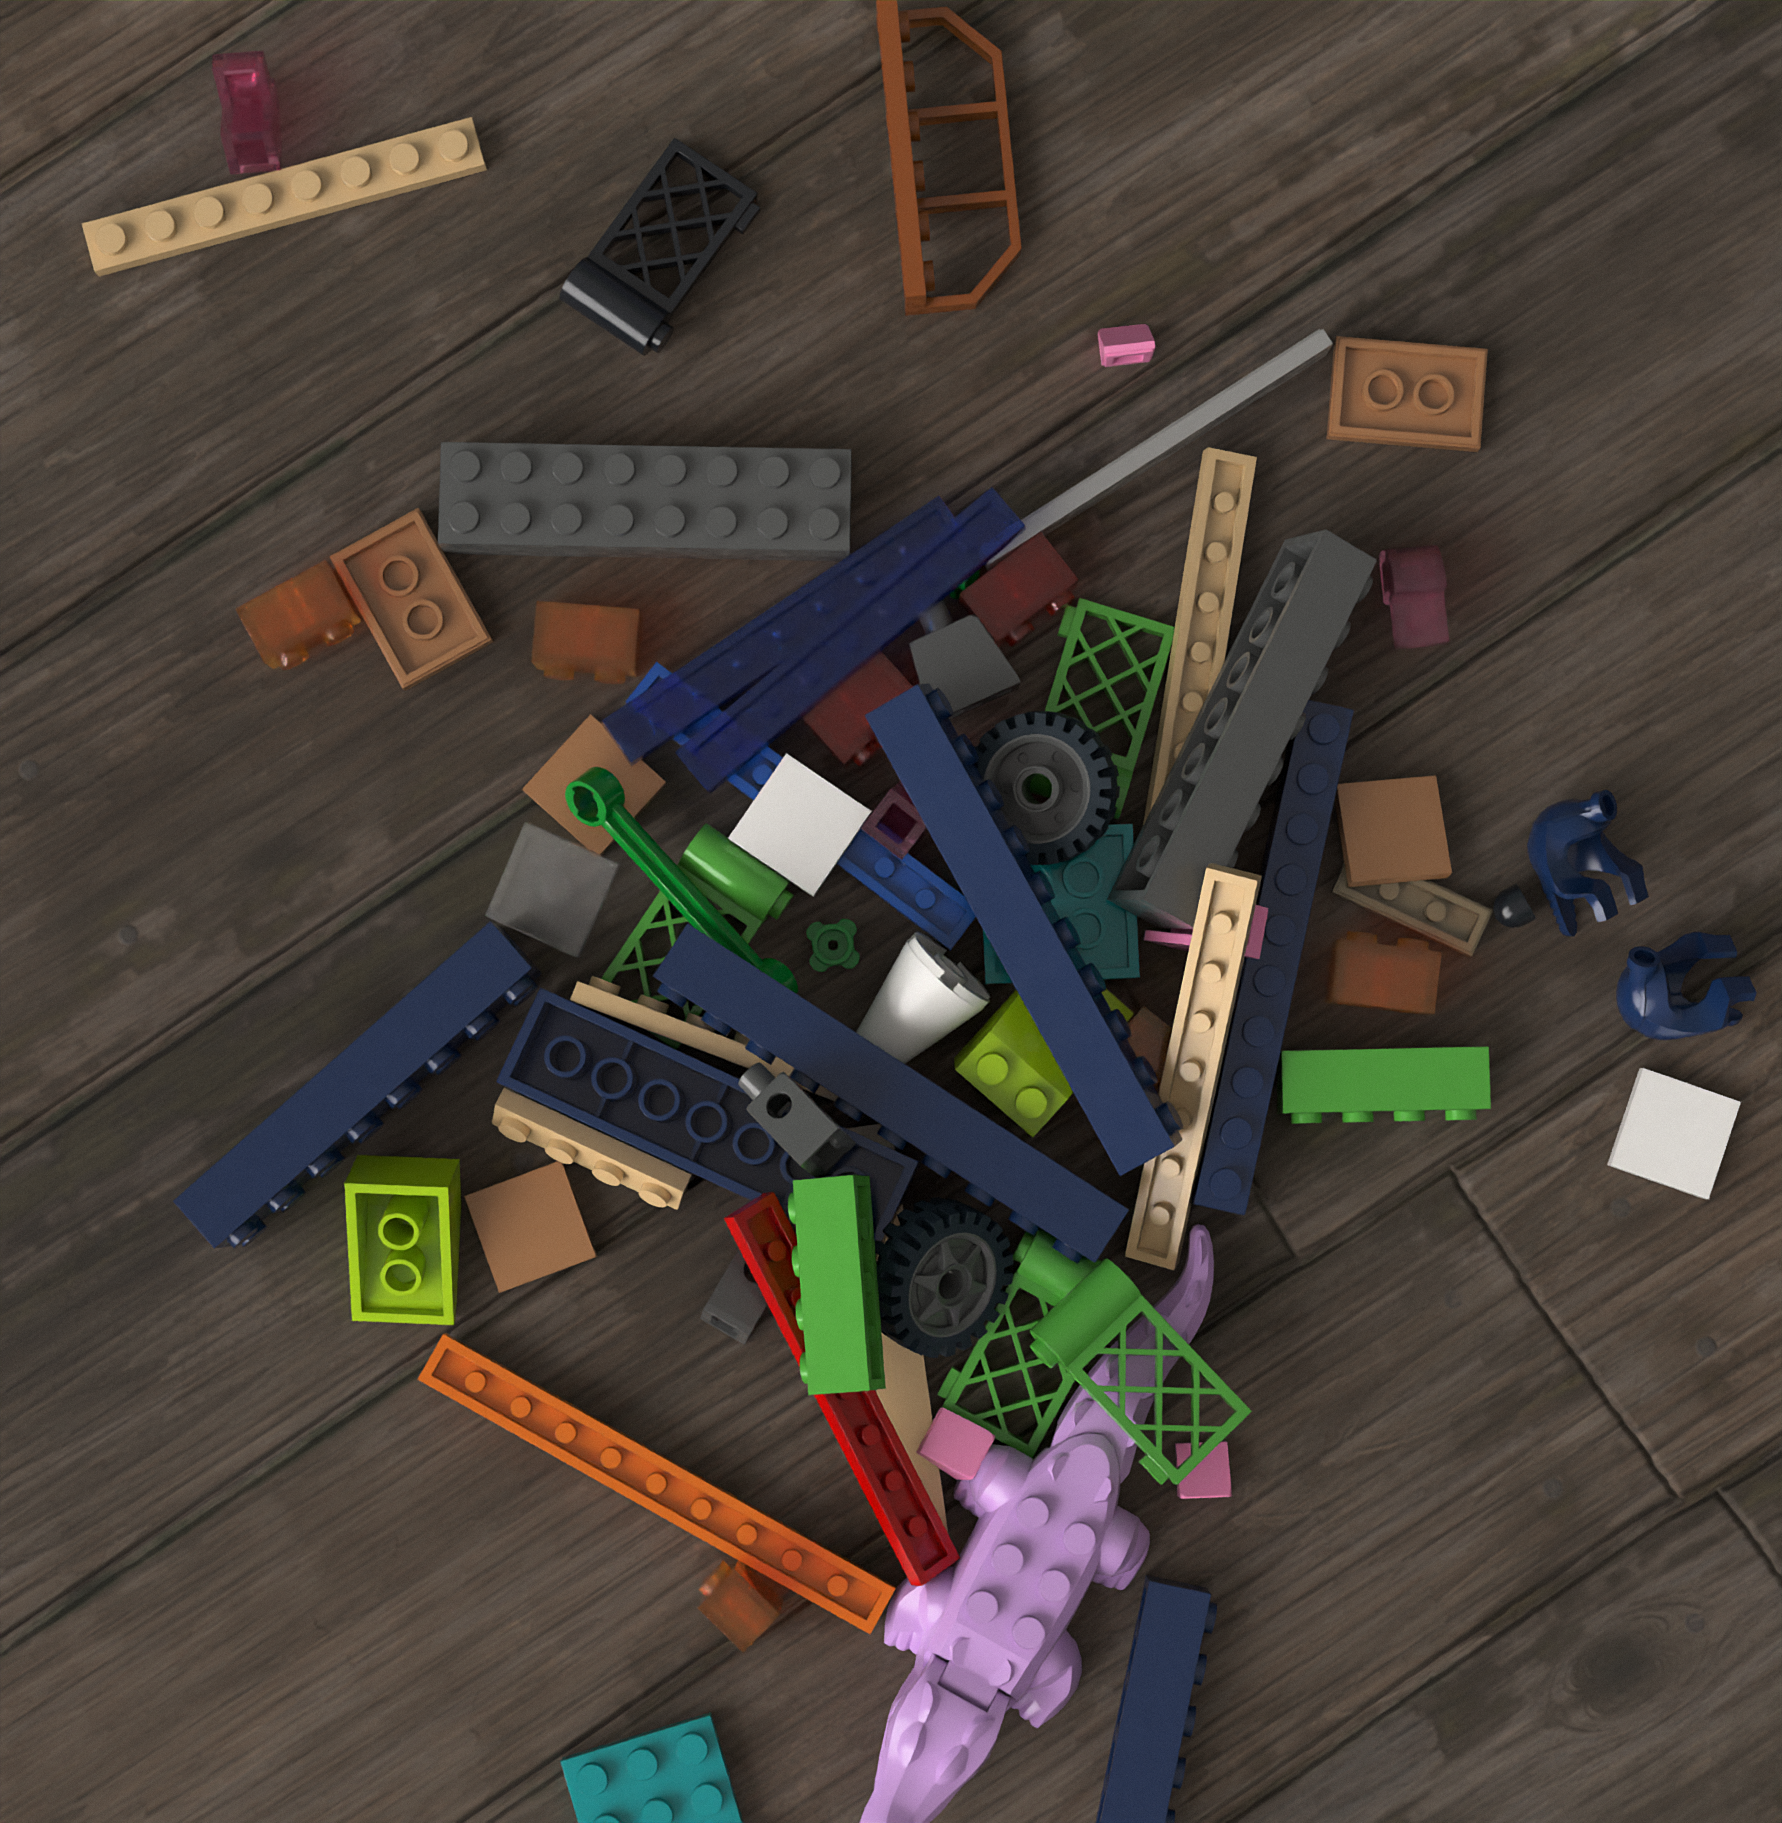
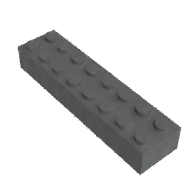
(645, 501)
(1244, 727)

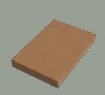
(1407, 394)
(411, 599)

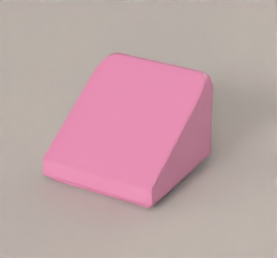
(1126, 345)
(955, 1445)
(1209, 1477)

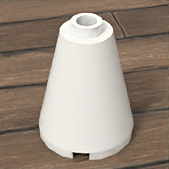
(921, 1000)

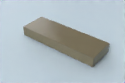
(1422, 909)

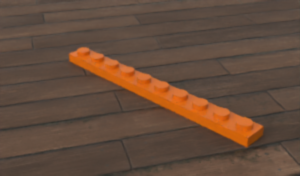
(657, 1483)

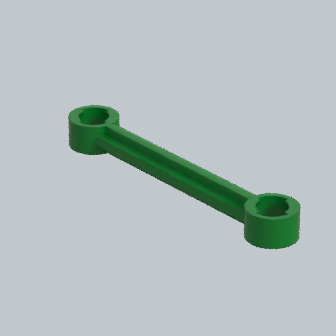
(608, 810)

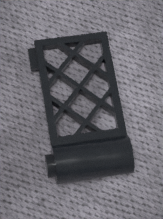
(624, 302)

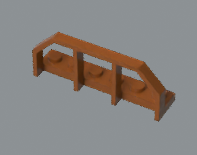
(908, 175)

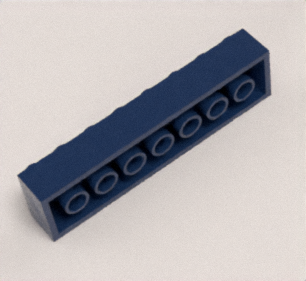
(358, 1087)
(675, 1107)

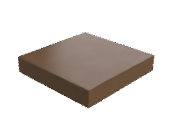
(585, 749)
(1392, 831)
(530, 1226)

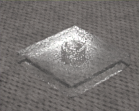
(552, 889)

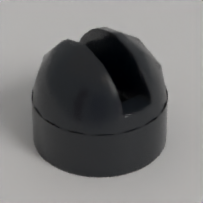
(1512, 908)

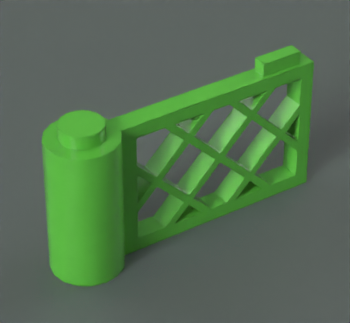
(1070, 629)
(729, 880)
(1050, 1278)
(1082, 1328)

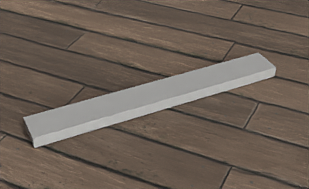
(1170, 440)

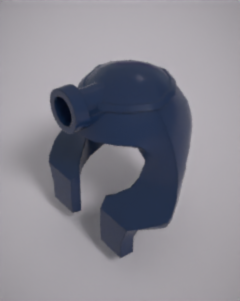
(1572, 840)
(1652, 983)

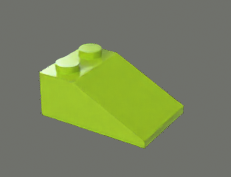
(1015, 1065)
(403, 1238)

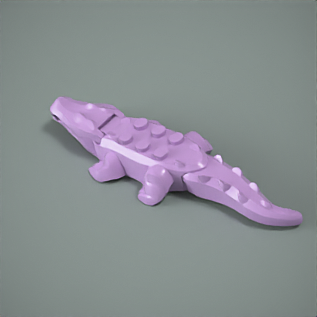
(998, 1619)

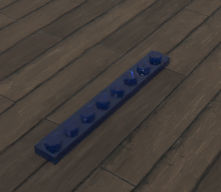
(766, 640)
(851, 640)

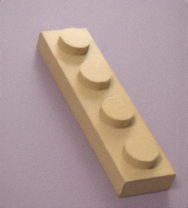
(575, 1142)

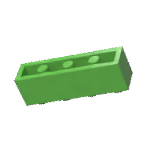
(1383, 1081)
(837, 1284)

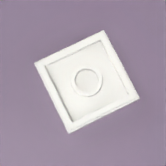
(799, 825)
(1674, 1133)

